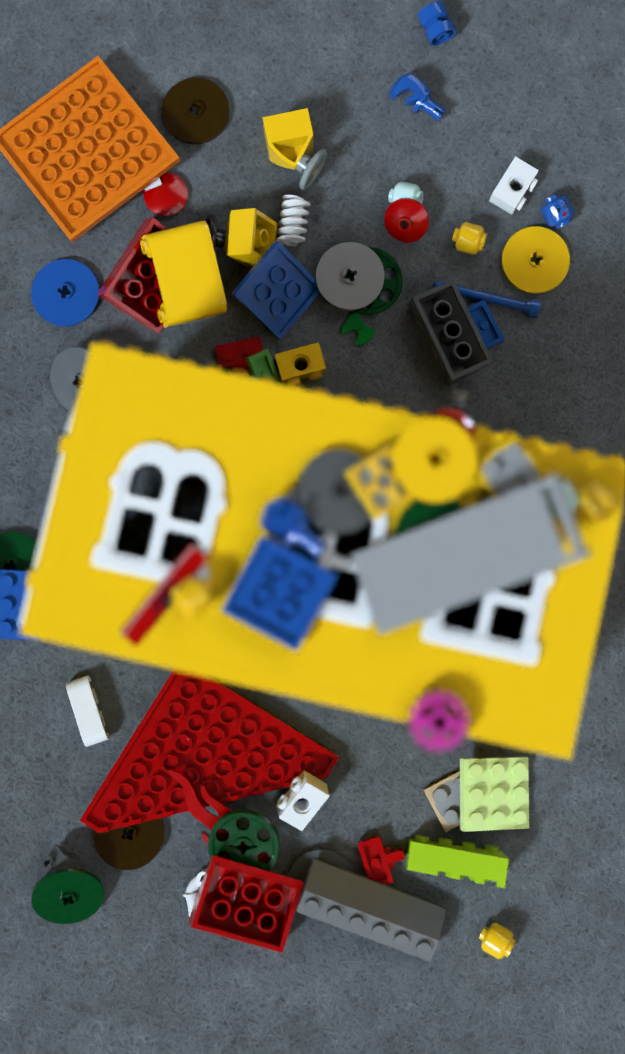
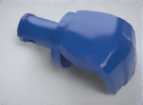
(421, 95)
(290, 524)

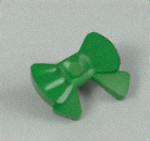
(354, 323)

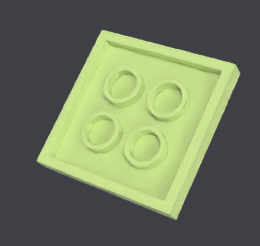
(494, 793)

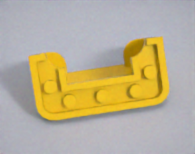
(186, 273)

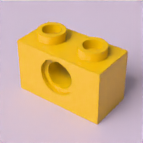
(310, 354)

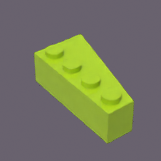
(457, 860)

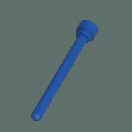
(530, 307)

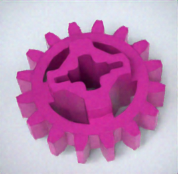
(452, 721)

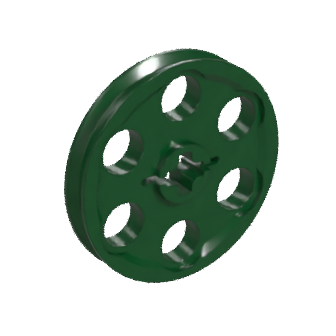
(393, 285)
(249, 835)

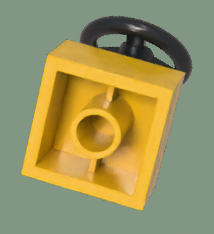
(245, 236)

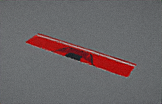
(159, 599)

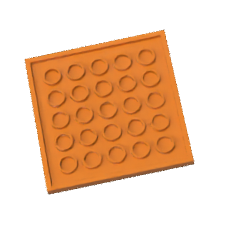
(85, 149)

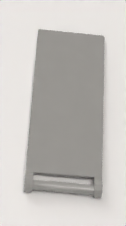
(467, 556)

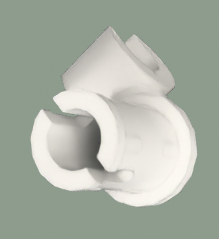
(192, 890)

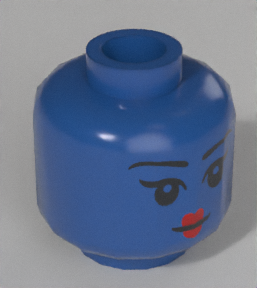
(557, 211)

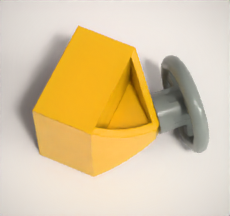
(291, 144)

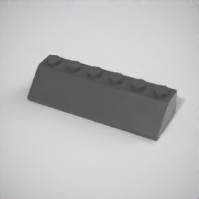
(371, 909)

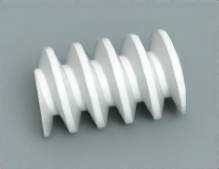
(292, 220)

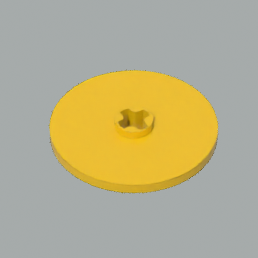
(526, 274)
(454, 450)

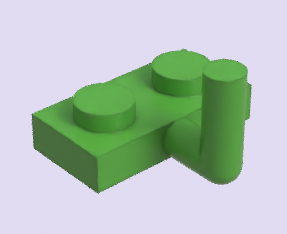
(263, 366)

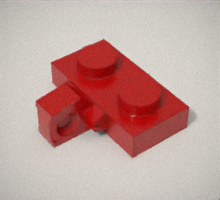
(234, 353)
(379, 859)

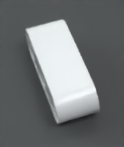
(85, 708)

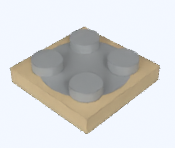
(445, 800)

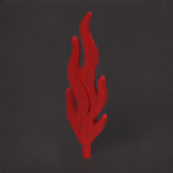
(204, 816)

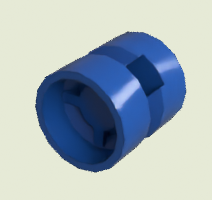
(436, 23)

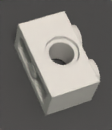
(517, 173)
(301, 812)

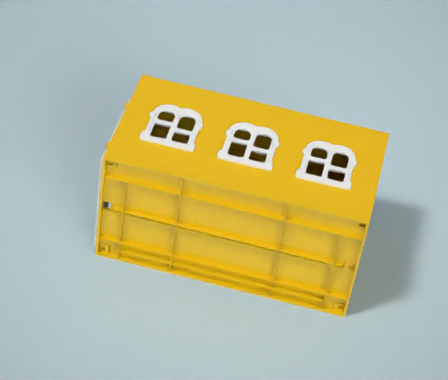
(251, 449)

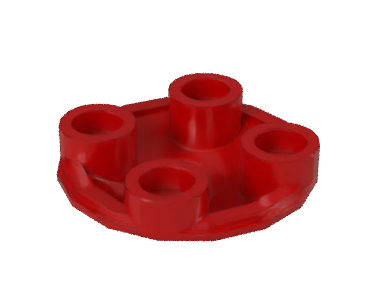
(168, 197)

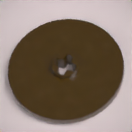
(212, 113)
(129, 853)

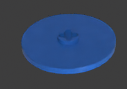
(74, 307)

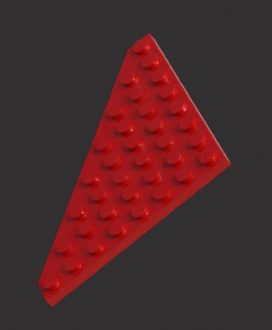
(212, 741)

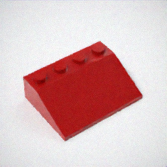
(134, 282)
(246, 903)

